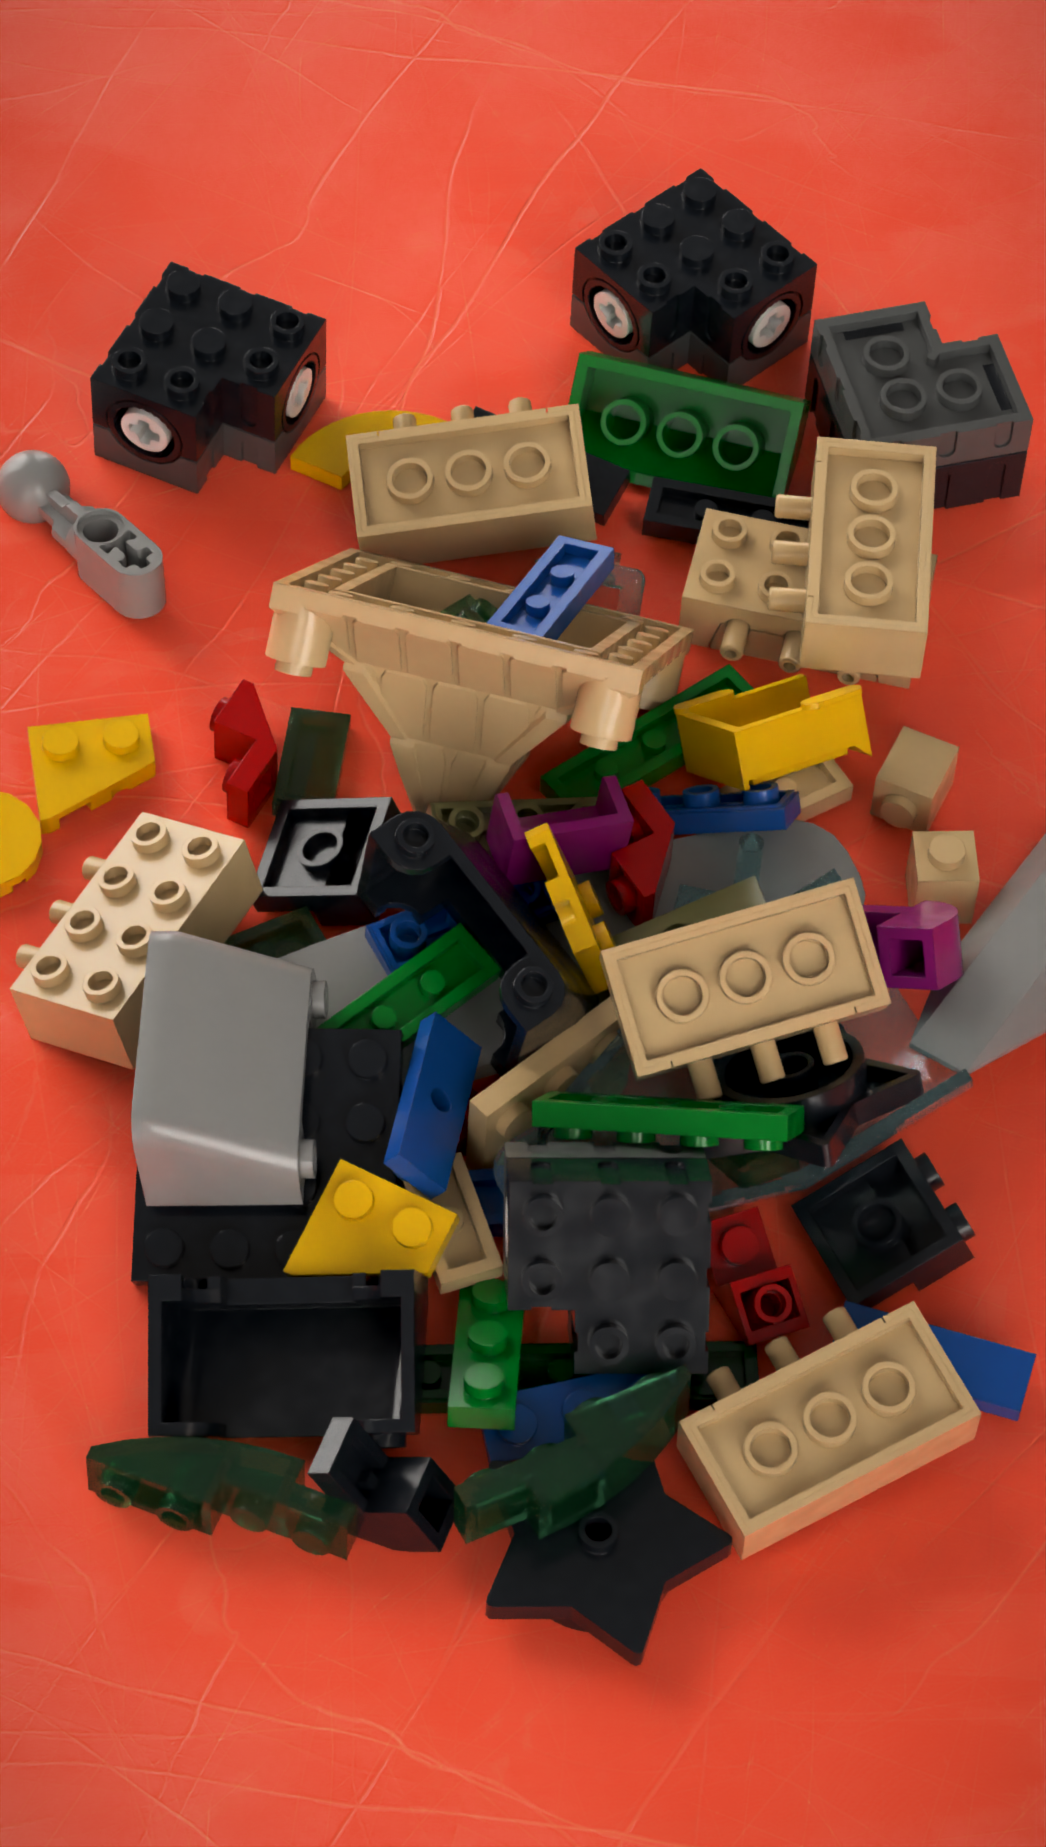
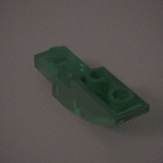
(601, 1454)
(200, 1479)

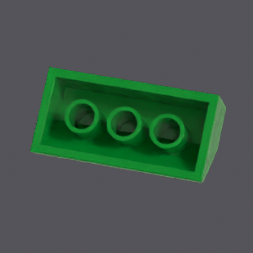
(687, 425)

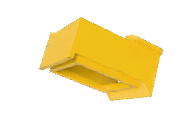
(769, 731)

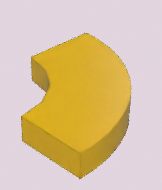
(325, 451)

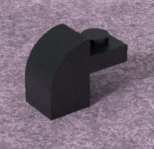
(398, 1499)

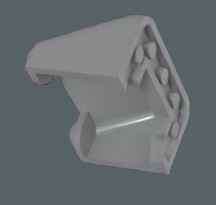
(222, 1075)

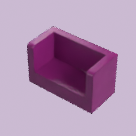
(583, 834)

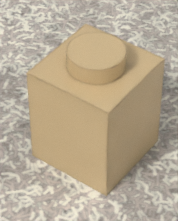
(914, 780)
(943, 869)

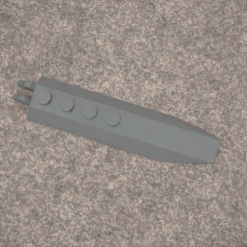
(1003, 983)

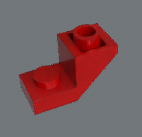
(248, 745)
(642, 865)
(747, 1283)

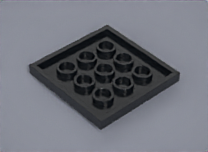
(350, 1113)

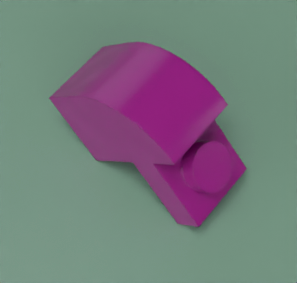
(917, 944)

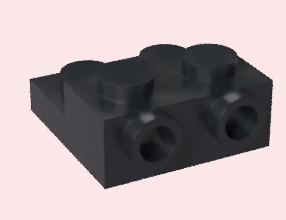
(319, 856)
(885, 1226)

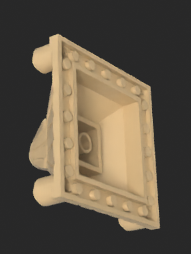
(461, 692)

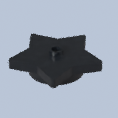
(833, 1096)
(607, 1566)

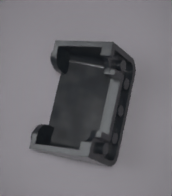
(432, 867)
(286, 1355)

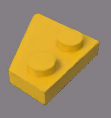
(88, 763)
(574, 904)
(369, 1228)

